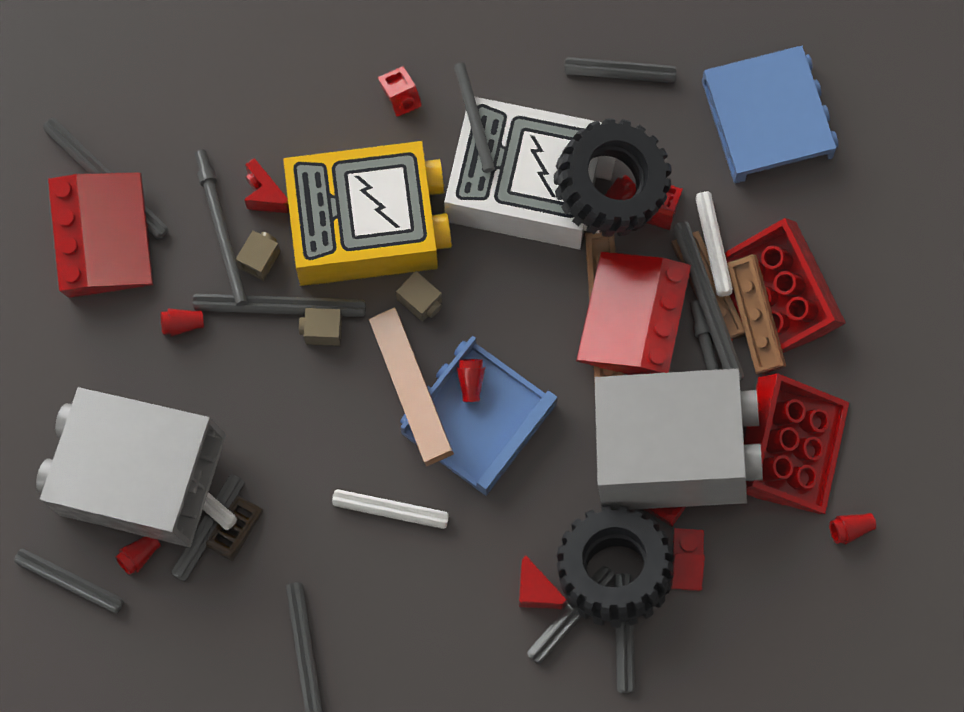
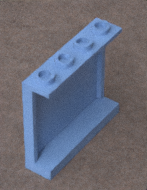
(768, 112)
(487, 432)

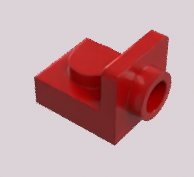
(400, 91)

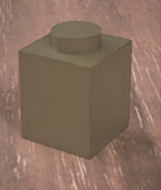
(258, 254)
(419, 297)
(321, 326)

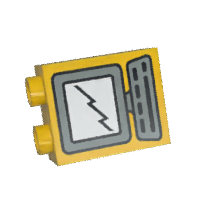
(365, 213)

